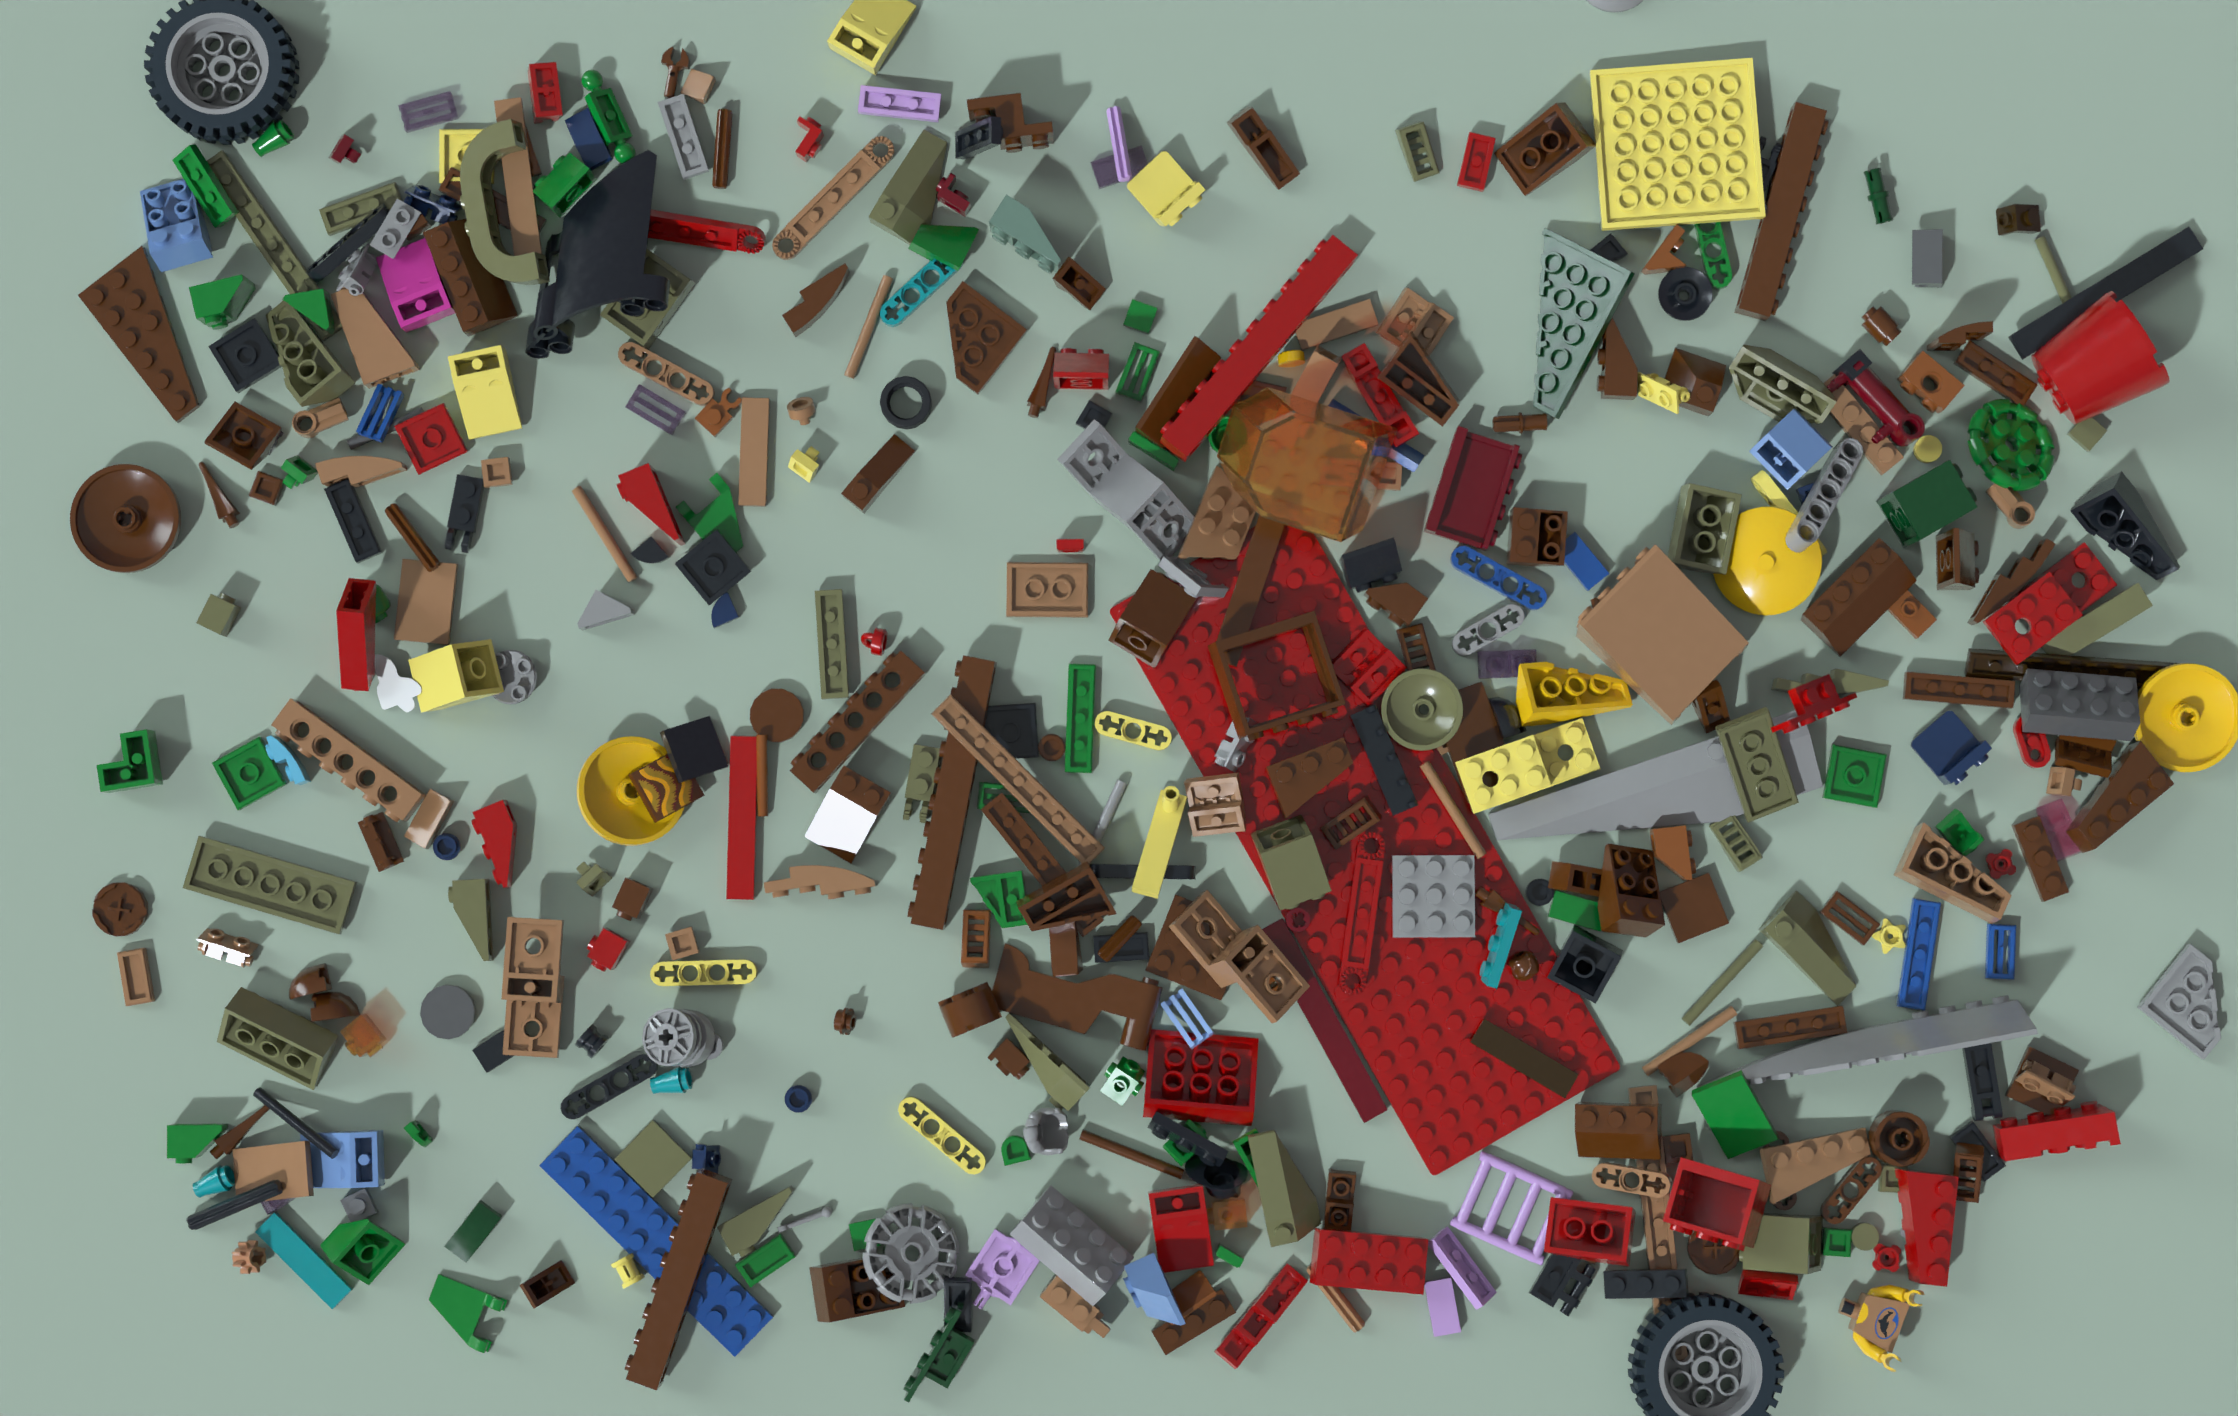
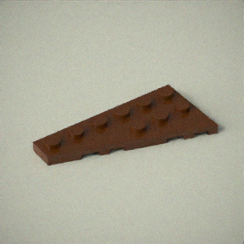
(137, 321)

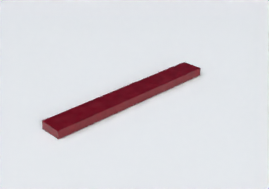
(1329, 1029)

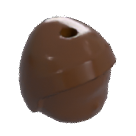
(1524, 965)

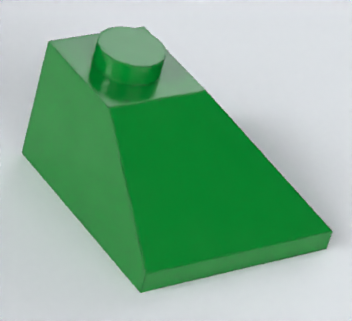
(361, 1248)

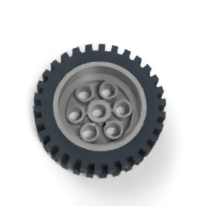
(188, 41)
(1731, 1326)

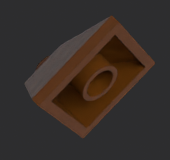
(1700, 377)

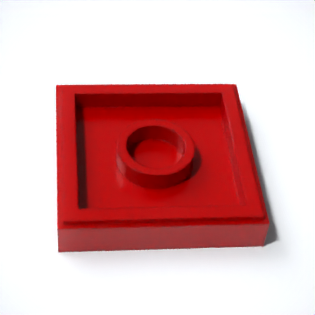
(431, 438)

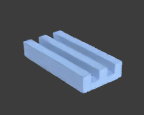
(1174, 1000)

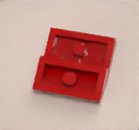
(1367, 666)

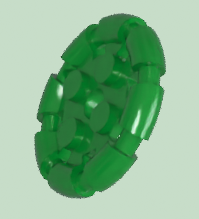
(2023, 438)

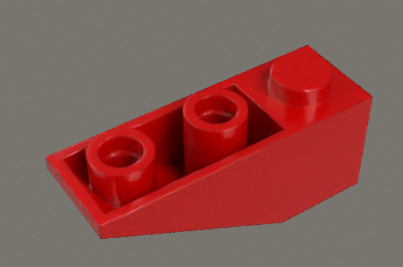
(499, 834)

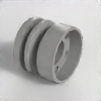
(691, 1040)

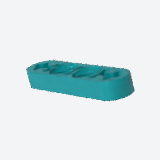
(918, 283)

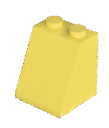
(456, 675)

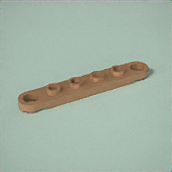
(833, 198)

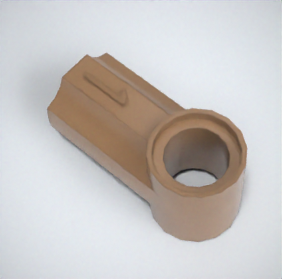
(323, 418)
(2008, 501)

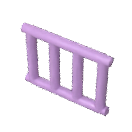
(1485, 1233)

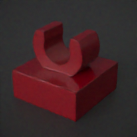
(343, 150)

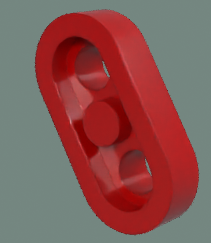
(2030, 742)

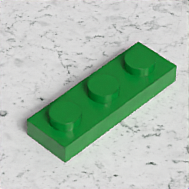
(205, 186)

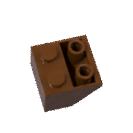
(1536, 537)

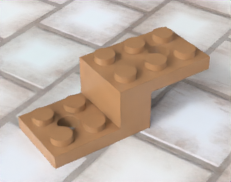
(1239, 956)
(533, 987)

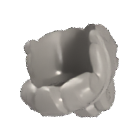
(1046, 1131)

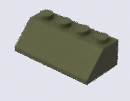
(276, 1038)

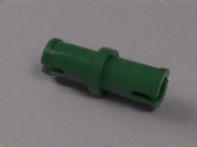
(1878, 196)

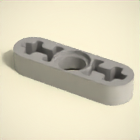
(1509, 626)

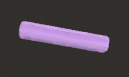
(1119, 144)

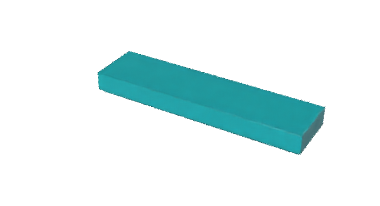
(303, 1260)

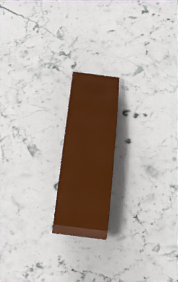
(2004, 588)

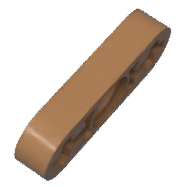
(1613, 1169)

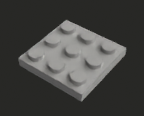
(1433, 896)

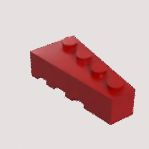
(1928, 1223)

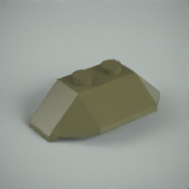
(1779, 385)

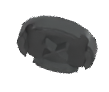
(448, 1012)

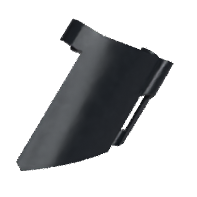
(600, 258)

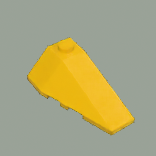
(1557, 694)

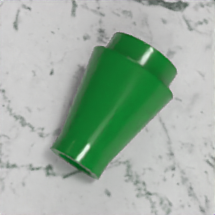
(273, 138)

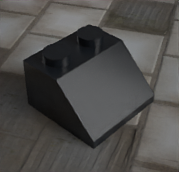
(1370, 565)
(1585, 964)

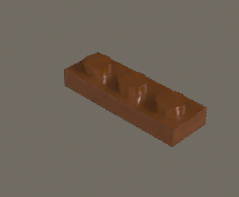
(2040, 858)
(1200, 1320)

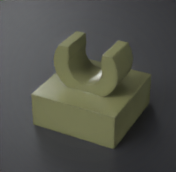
(592, 878)

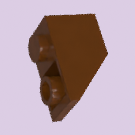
(1398, 600)

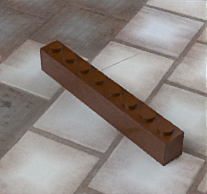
(1782, 206)
(679, 1278)

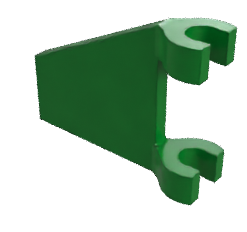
(717, 515)
(463, 1307)

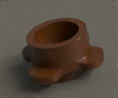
(845, 1021)

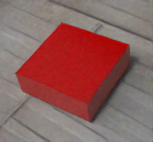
(1070, 545)

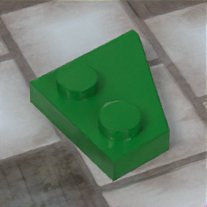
(1001, 894)

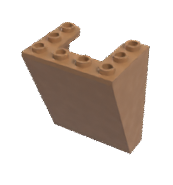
(1660, 634)

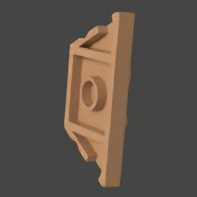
(1218, 522)

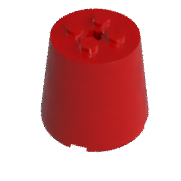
(2099, 361)

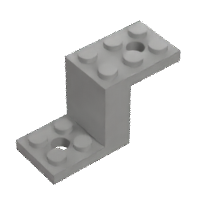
(1128, 490)

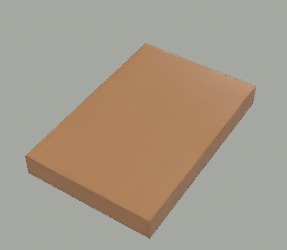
(1047, 590)
(425, 603)
(282, 1162)

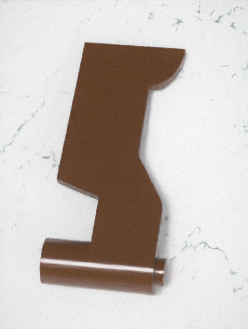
(1076, 1004)

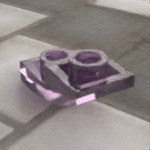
(1503, 663)

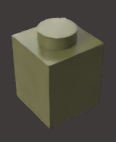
(219, 614)

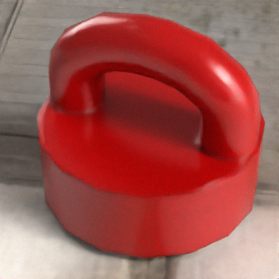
(878, 643)

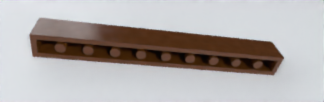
(951, 801)

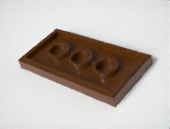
(1477, 731)

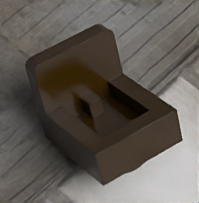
(2018, 219)

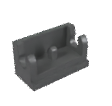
(1927, 258)

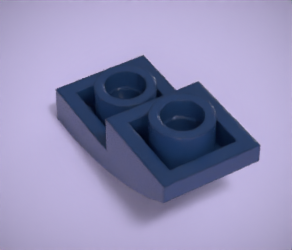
(588, 139)

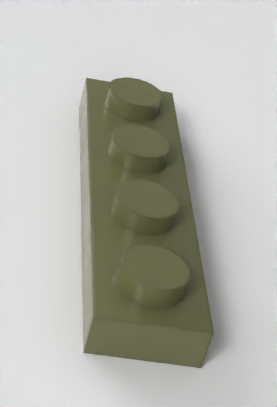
(831, 644)

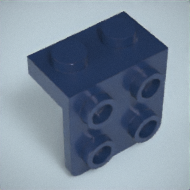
(1950, 748)

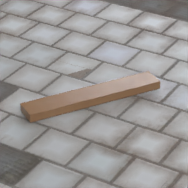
(519, 185)

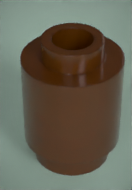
(1880, 325)

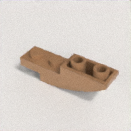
(832, 881)

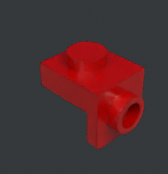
(811, 143)

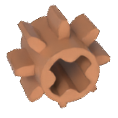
(249, 1257)

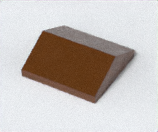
(243, 436)

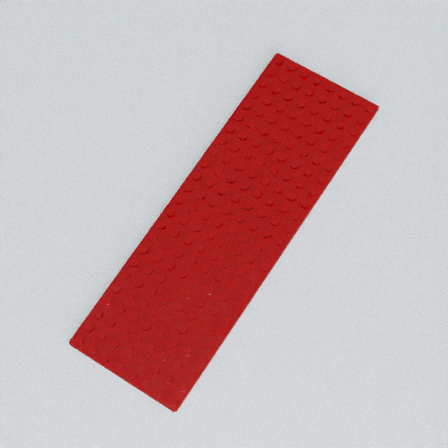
(1419, 991)

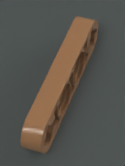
(666, 373)

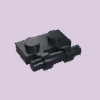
(1554, 1278)

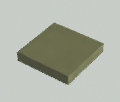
(653, 1158)

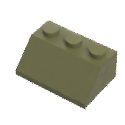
(1704, 529)

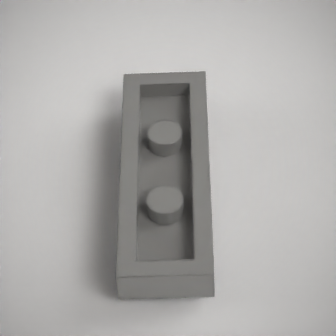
(683, 136)

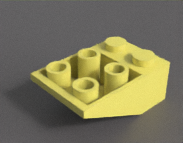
(870, 31)
(485, 391)

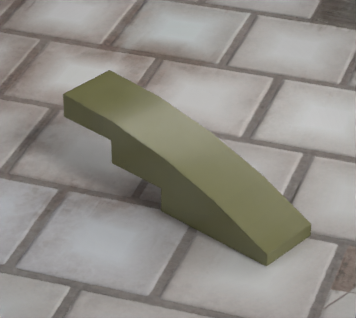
(2099, 621)
(1844, 681)

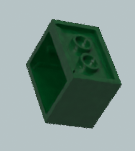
(1928, 503)

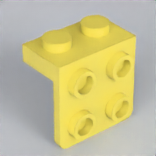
(1165, 189)

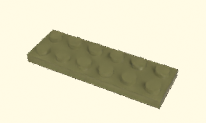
(269, 885)

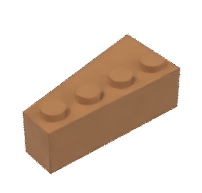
(1942, 871)

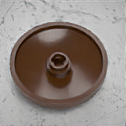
(125, 518)

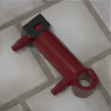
(1879, 399)

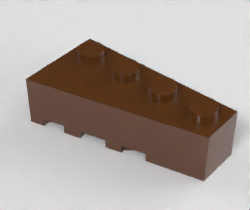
(2127, 791)

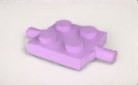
(1001, 1268)

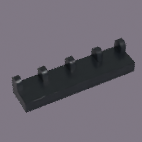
(1384, 760)

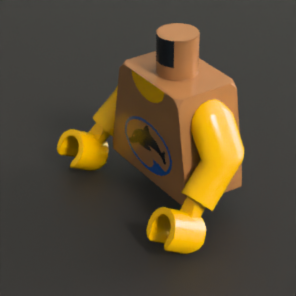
(1878, 1320)

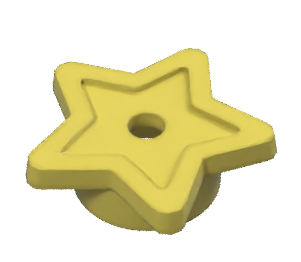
(1897, 936)

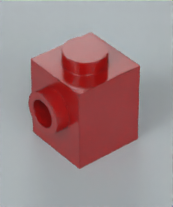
(607, 949)

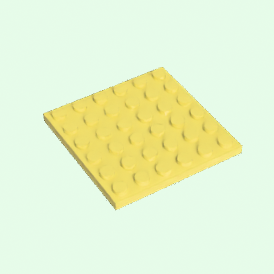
(1677, 144)

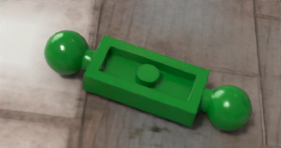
(608, 116)

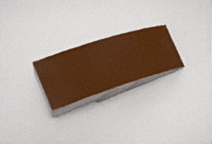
(1263, 147)
(817, 300)

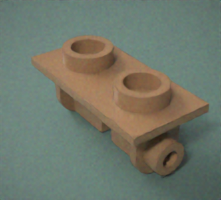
(215, 942)
(2057, 1089)

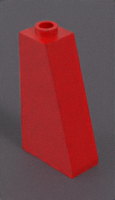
(357, 634)

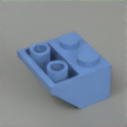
(1790, 448)

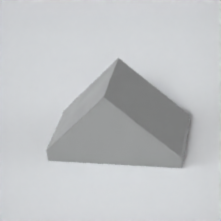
(602, 610)

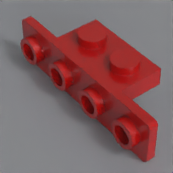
(1814, 699)

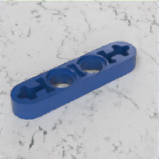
(1496, 582)

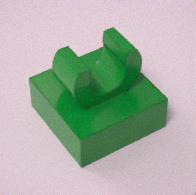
(298, 471)

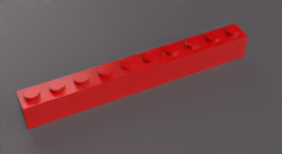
(1258, 348)

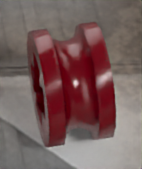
(1289, 920)

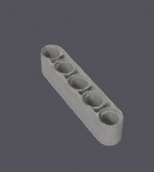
(1816, 502)

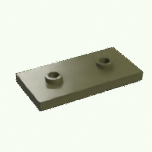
(1757, 764)

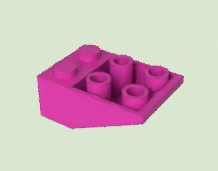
(415, 286)

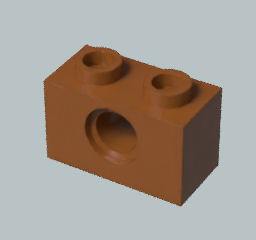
(1945, 383)

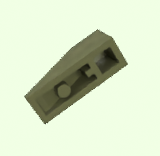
(473, 908)
(749, 1226)

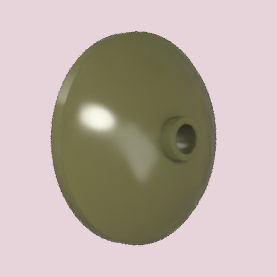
(1402, 709)

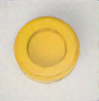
(1291, 358)

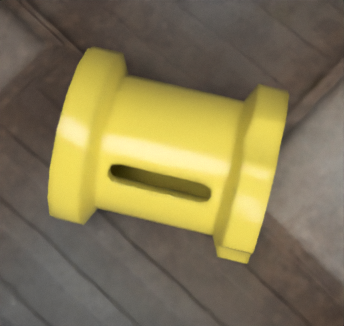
(628, 1274)

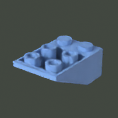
(175, 226)
(357, 1163)

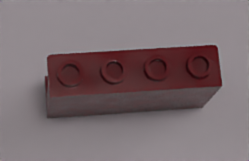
(1472, 489)

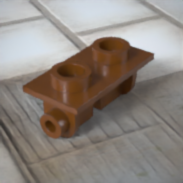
(380, 841)

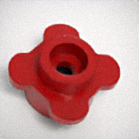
(1993, 864)
(1890, 1264)

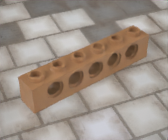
(287, 727)

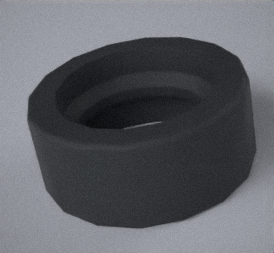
(900, 382)

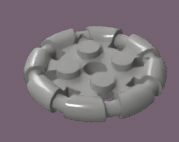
(895, 1258)

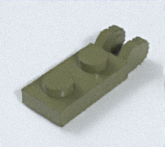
(921, 779)

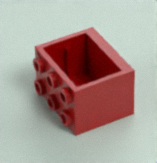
(1716, 1204)

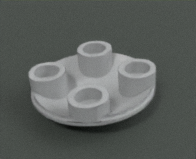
(517, 676)

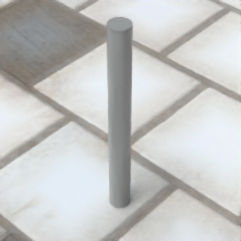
(1109, 810)

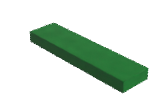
(1080, 718)

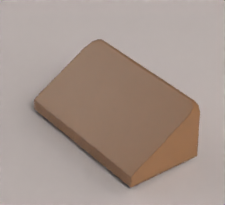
(429, 819)

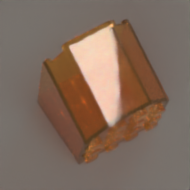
(1305, 462)

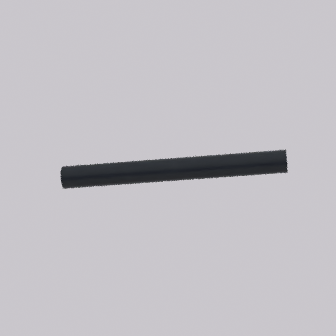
(296, 1123)

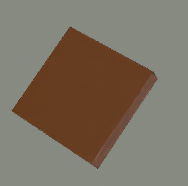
(1693, 908)
(2034, 1099)

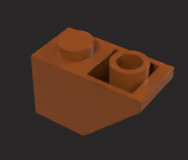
(1671, 849)

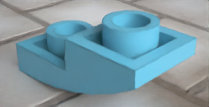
(283, 753)

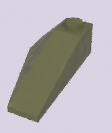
(912, 190)
(308, 365)
(1056, 1076)
(1285, 1197)

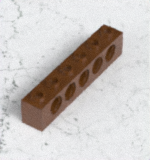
(802, 764)

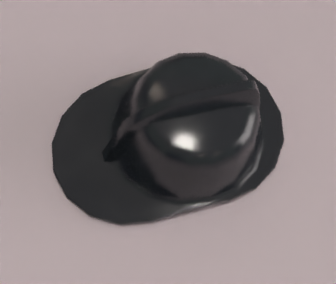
(1220, 1181)

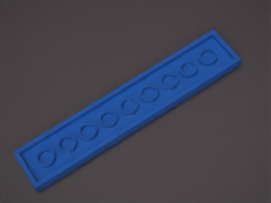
(644, 1229)

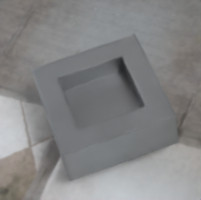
(359, 1205)

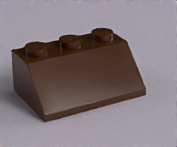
(1618, 1130)

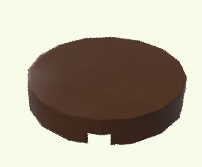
(777, 715)
(120, 909)
(1710, 1256)

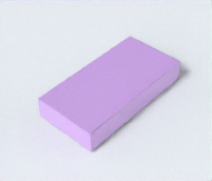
(1442, 1306)

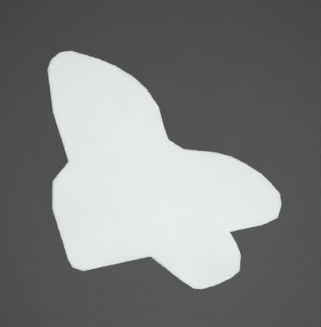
(392, 688)

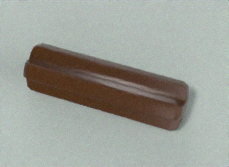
(1119, 938)

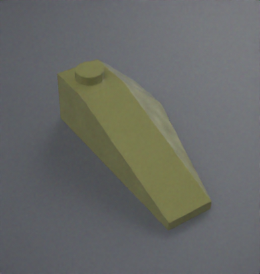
(1806, 942)

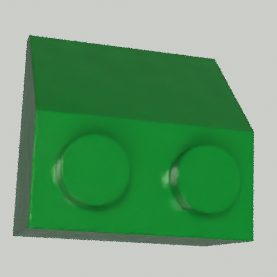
(564, 184)
(221, 300)

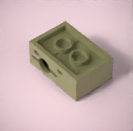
(650, 324)

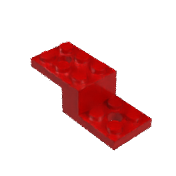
(2050, 603)

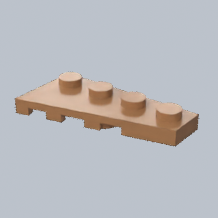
(1807, 1161)

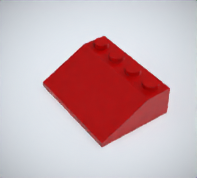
(1201, 1083)

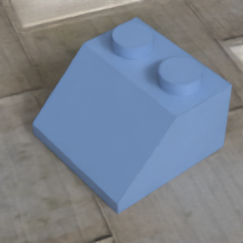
(1152, 1290)

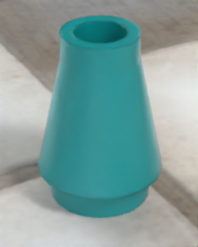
(673, 1081)
(216, 1181)

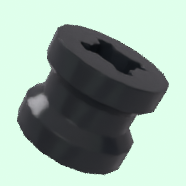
(592, 1041)

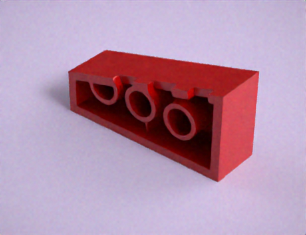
(2056, 1132)

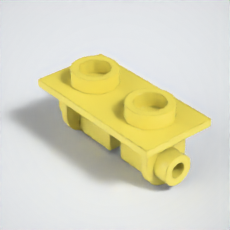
(1661, 392)

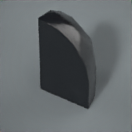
(1506, 717)

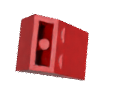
(1181, 1228)

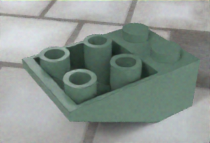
(1018, 227)

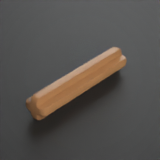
(1342, 1306)

